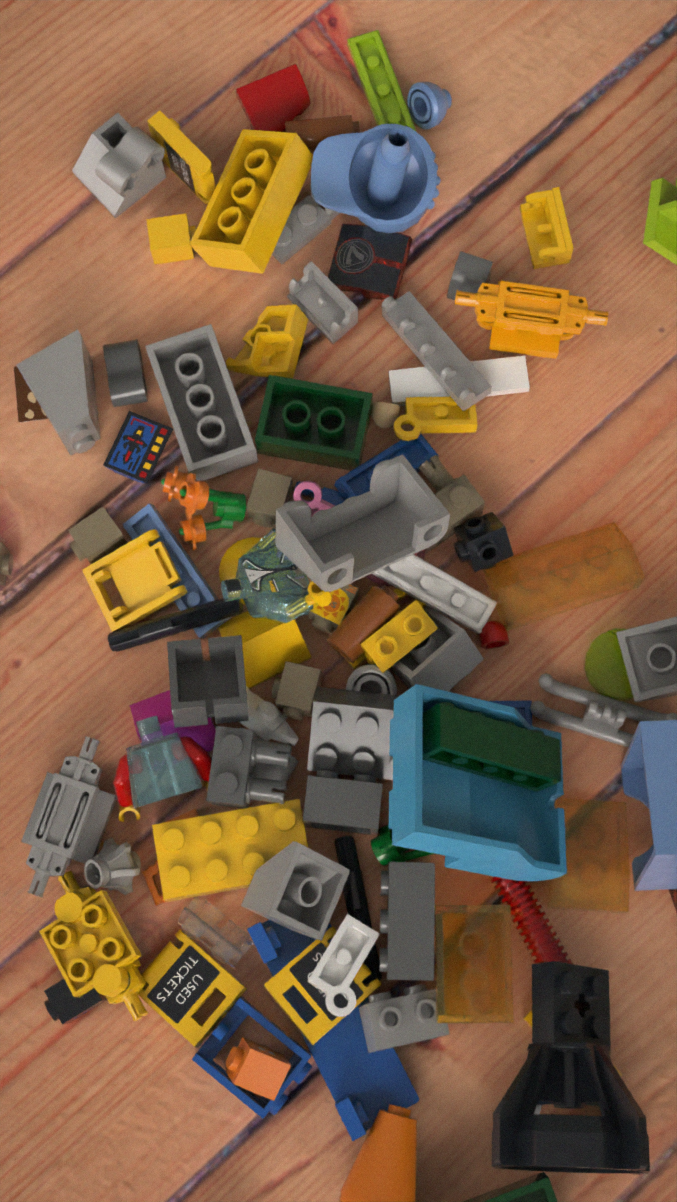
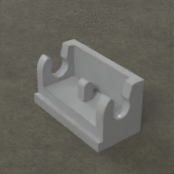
(323, 303)

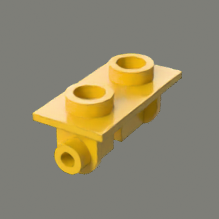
(398, 637)

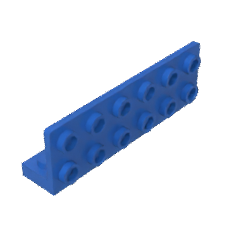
(357, 1079)

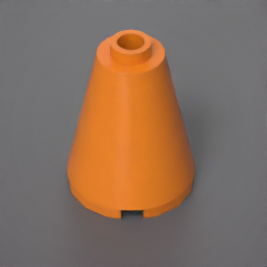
(386, 1161)

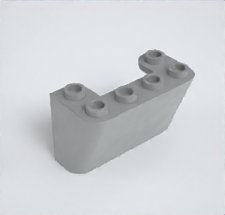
(365, 530)

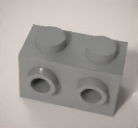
(401, 1019)

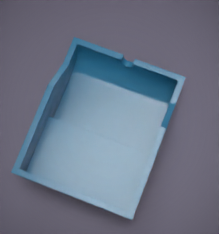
(465, 816)

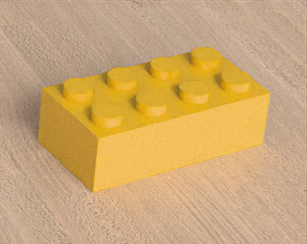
(252, 200)
(223, 848)

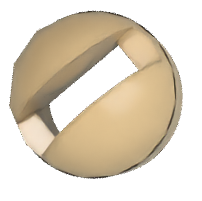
(385, 414)

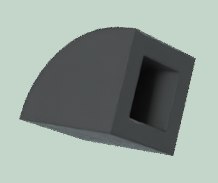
(469, 274)

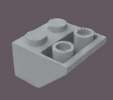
(99, 143)

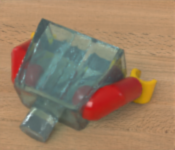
(159, 768)

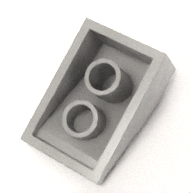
(651, 659)

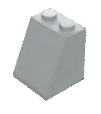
(65, 390)

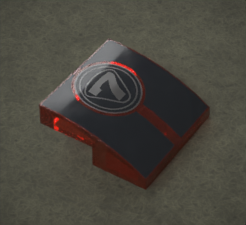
(369, 261)

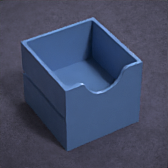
(651, 778)

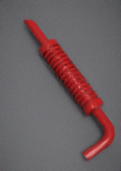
(531, 921)

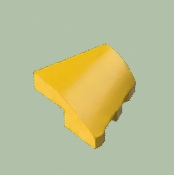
(272, 343)

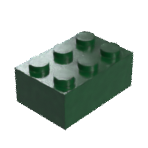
(313, 423)

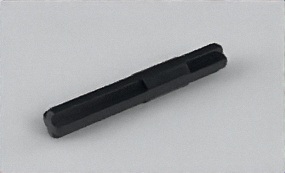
(173, 624)
(356, 897)

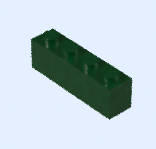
(490, 747)

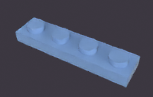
(198, 589)

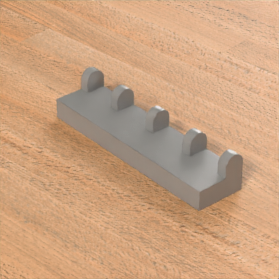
(435, 350)

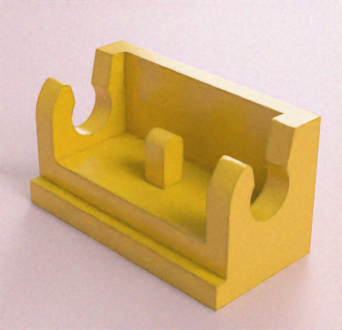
(546, 229)

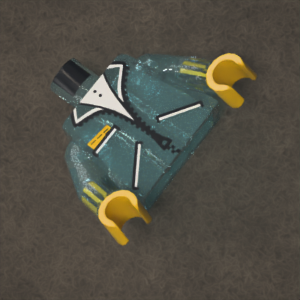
(272, 584)

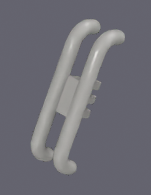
(602, 714)

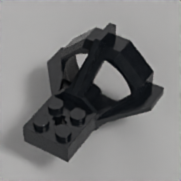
(570, 1069)

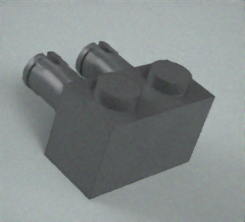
(233, 767)

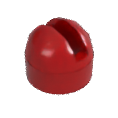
(493, 635)

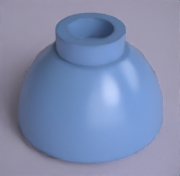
(428, 104)

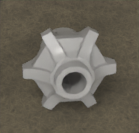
(113, 867)

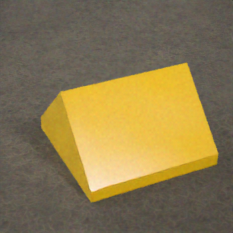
(266, 645)

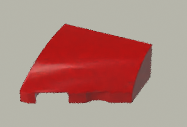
(274, 99)

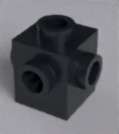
(482, 542)

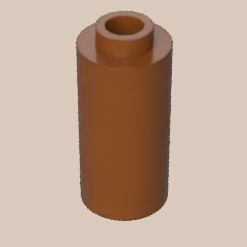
(316, 130)
(367, 617)

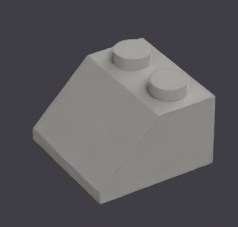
(440, 658)
(297, 890)

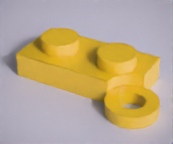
(434, 416)

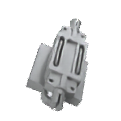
(67, 818)

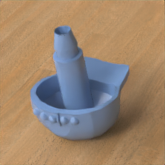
(377, 176)

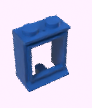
(223, 1032)

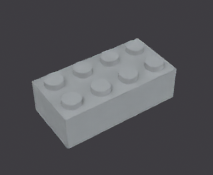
(202, 403)

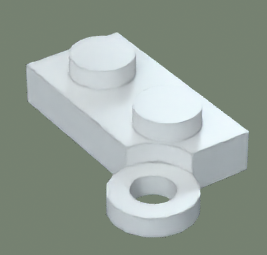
(342, 962)

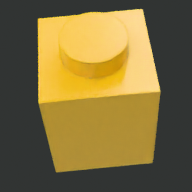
(170, 238)

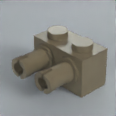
(455, 494)

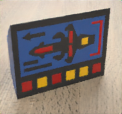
(137, 447)

